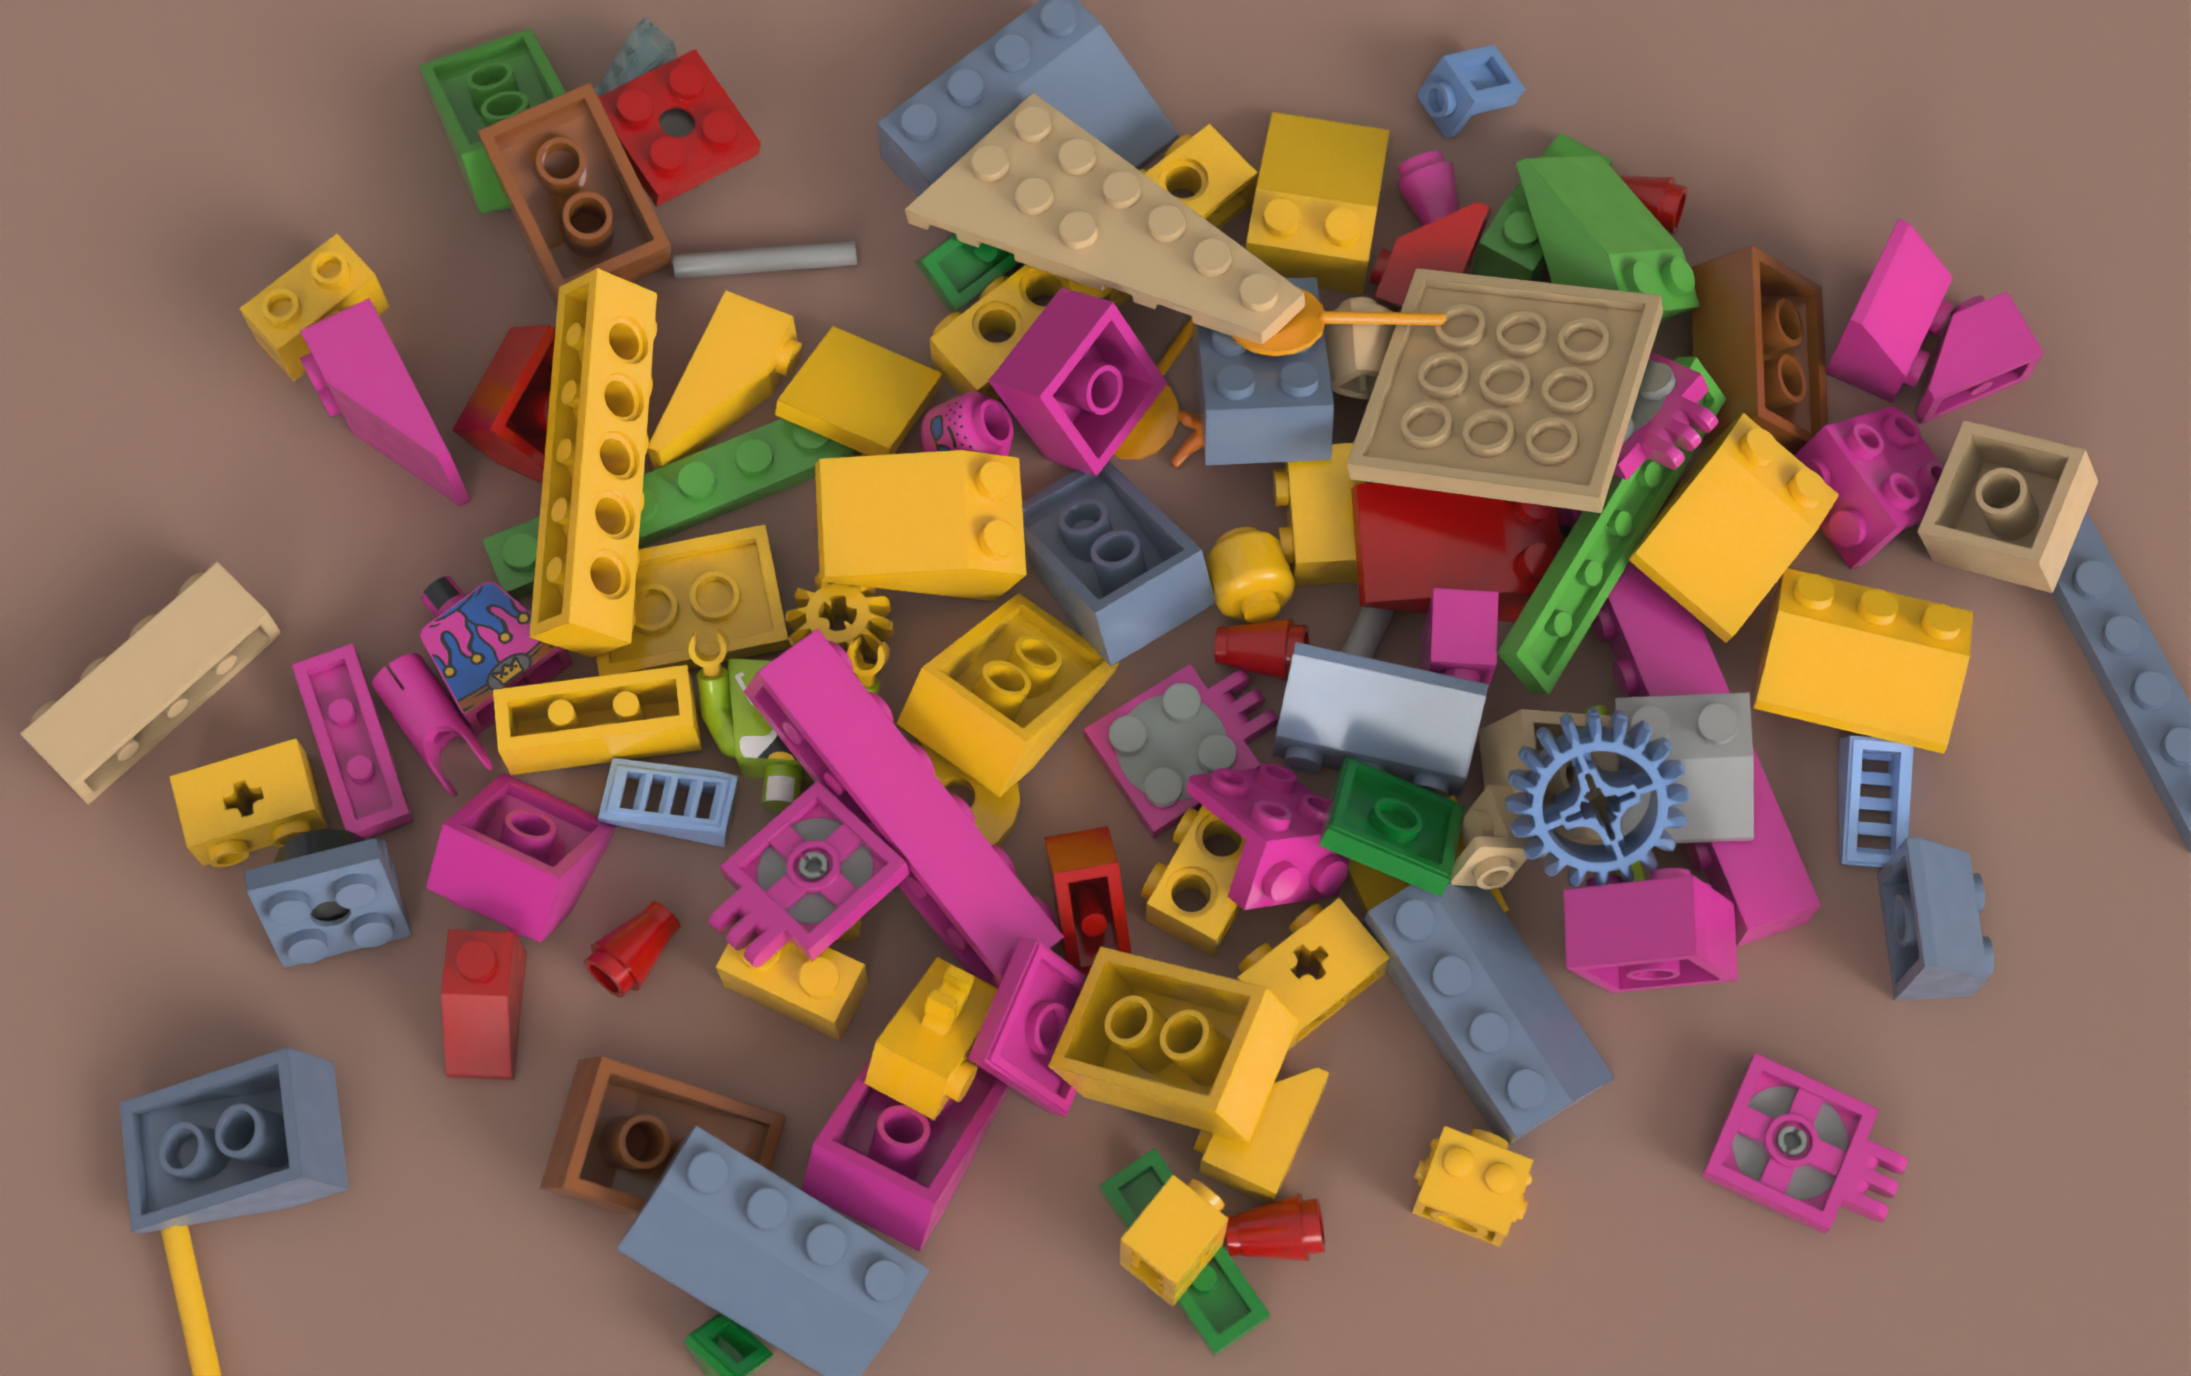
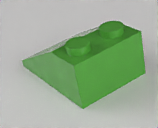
(482, 89)
(1602, 234)

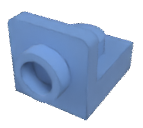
(1468, 86)

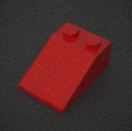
(1449, 541)

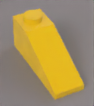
(727, 377)

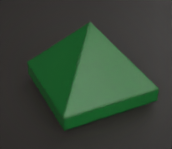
(726, 1348)

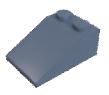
(1113, 561)
(234, 1142)

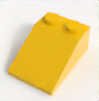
(1318, 200)
(922, 522)
(1733, 526)
(1004, 693)

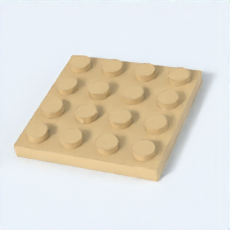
(1509, 395)

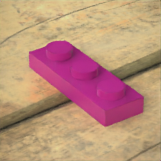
(352, 742)

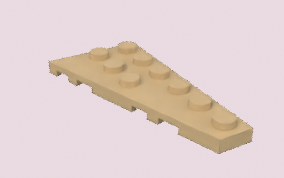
(1096, 219)

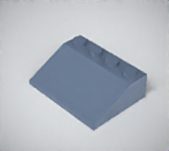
(1048, 51)

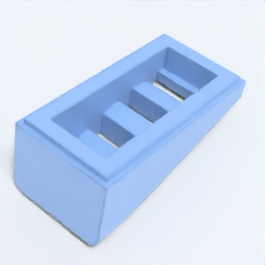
(1850, 777)
(695, 780)

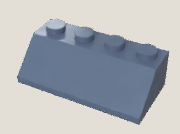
(1487, 1006)
(772, 1258)

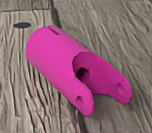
(425, 713)

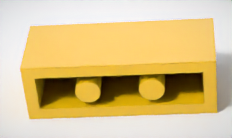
(597, 720)

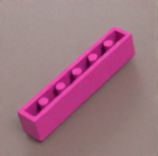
(890, 784)

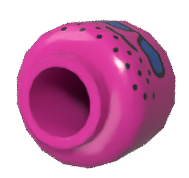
(968, 424)

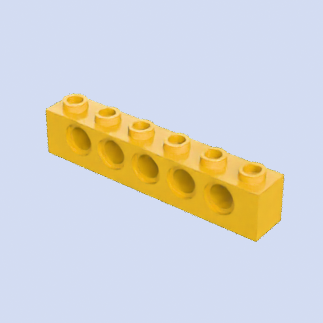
(1200, 163)
(594, 465)

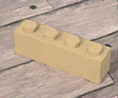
(151, 682)

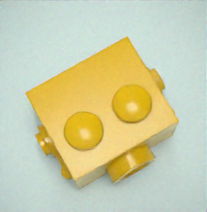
(1473, 1184)

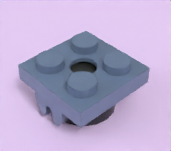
(328, 896)

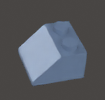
(1934, 922)

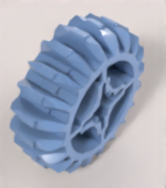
(1575, 810)

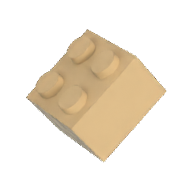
(2008, 506)

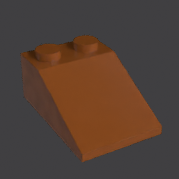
(575, 192)
(628, 1125)

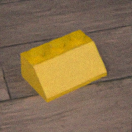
(1863, 660)

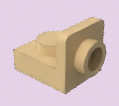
(1491, 849)

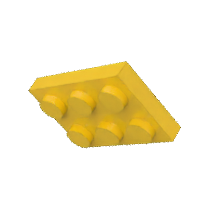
(703, 587)

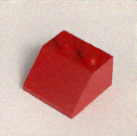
(511, 402)

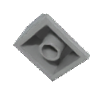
(1716, 749)

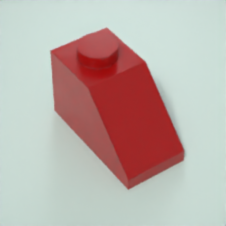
(1439, 246)
(1087, 895)
(482, 1003)

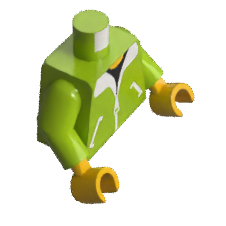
(744, 732)

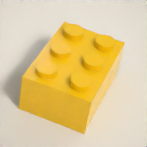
(1175, 1043)

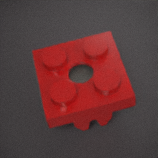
(678, 127)

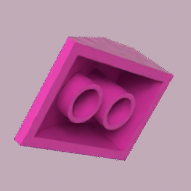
(367, 382)
(895, 1163)

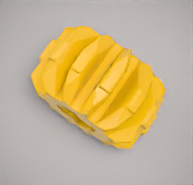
(836, 601)

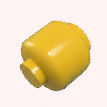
(1249, 575)

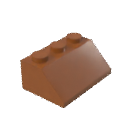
(1762, 344)

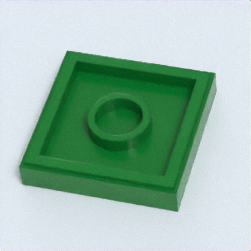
(1393, 826)

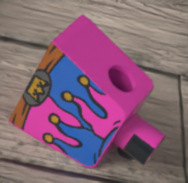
(484, 646)

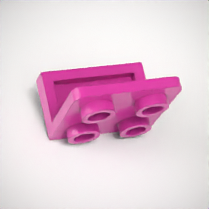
(1881, 479)
(1281, 834)

